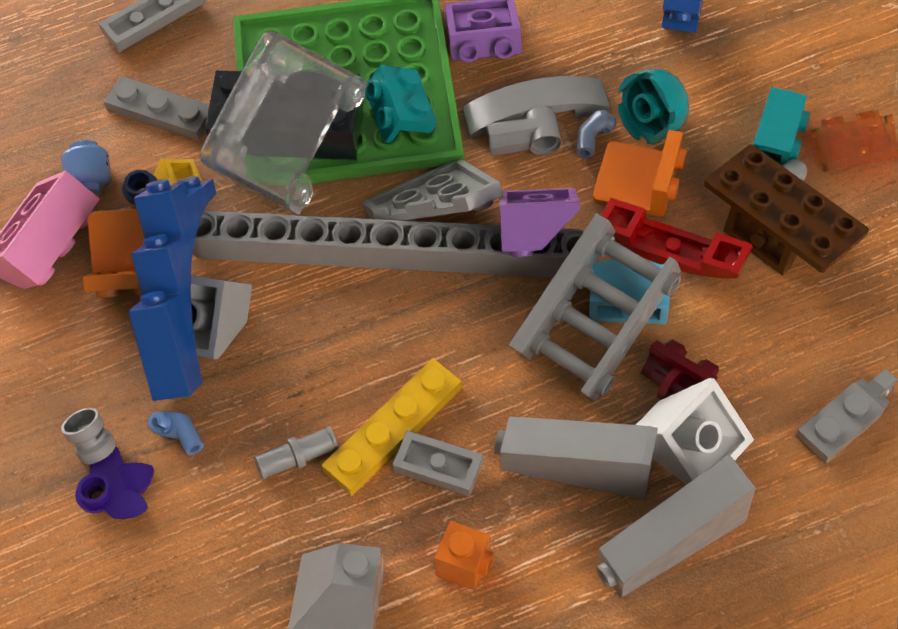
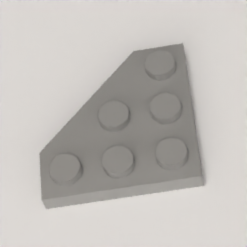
(441, 191)

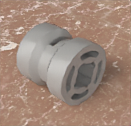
(87, 433)

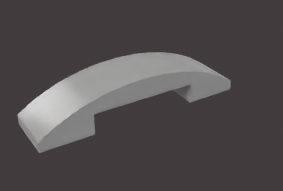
(512, 102)

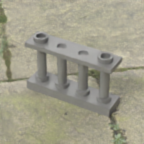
(578, 273)

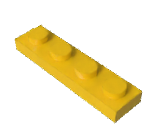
(384, 432)

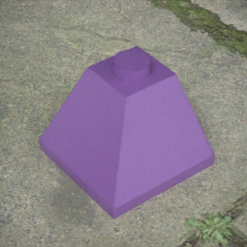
(534, 218)

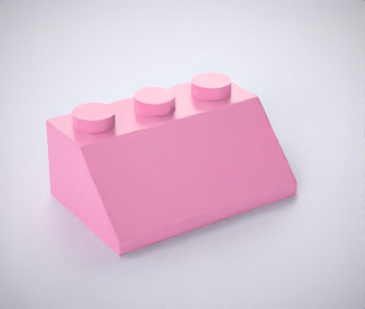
(43, 229)

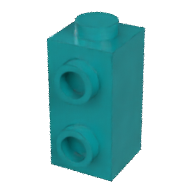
(780, 123)

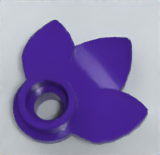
(120, 484)

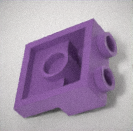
(483, 29)

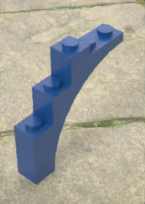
(163, 269)

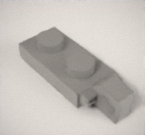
(847, 416)

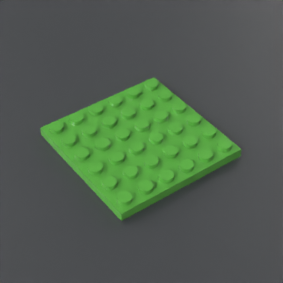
(360, 39)

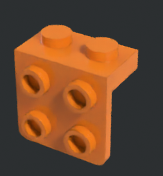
(641, 174)
(112, 240)

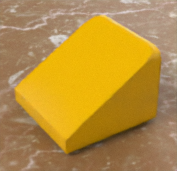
(176, 170)

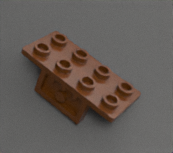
(782, 213)

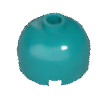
(652, 104)

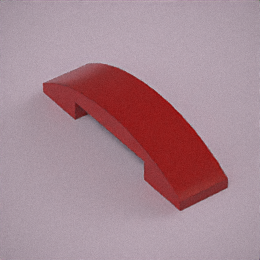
(657, 241)

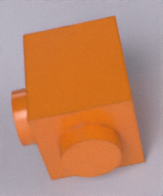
(464, 555)

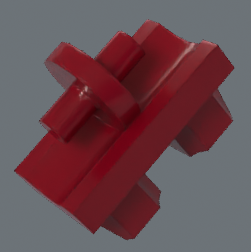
(673, 371)

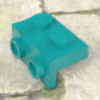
(399, 102)

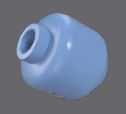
(88, 164)

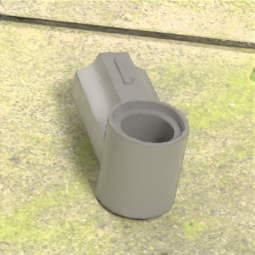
(534, 132)

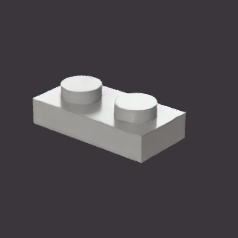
(438, 463)

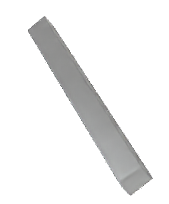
(369, 248)

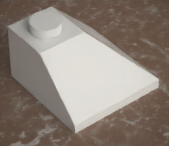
(696, 430)

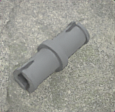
(296, 452)

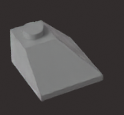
(217, 313)
(338, 588)

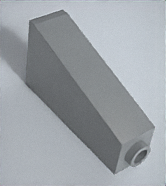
(580, 453)
(677, 527)

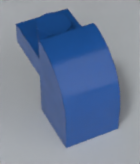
(682, 15)

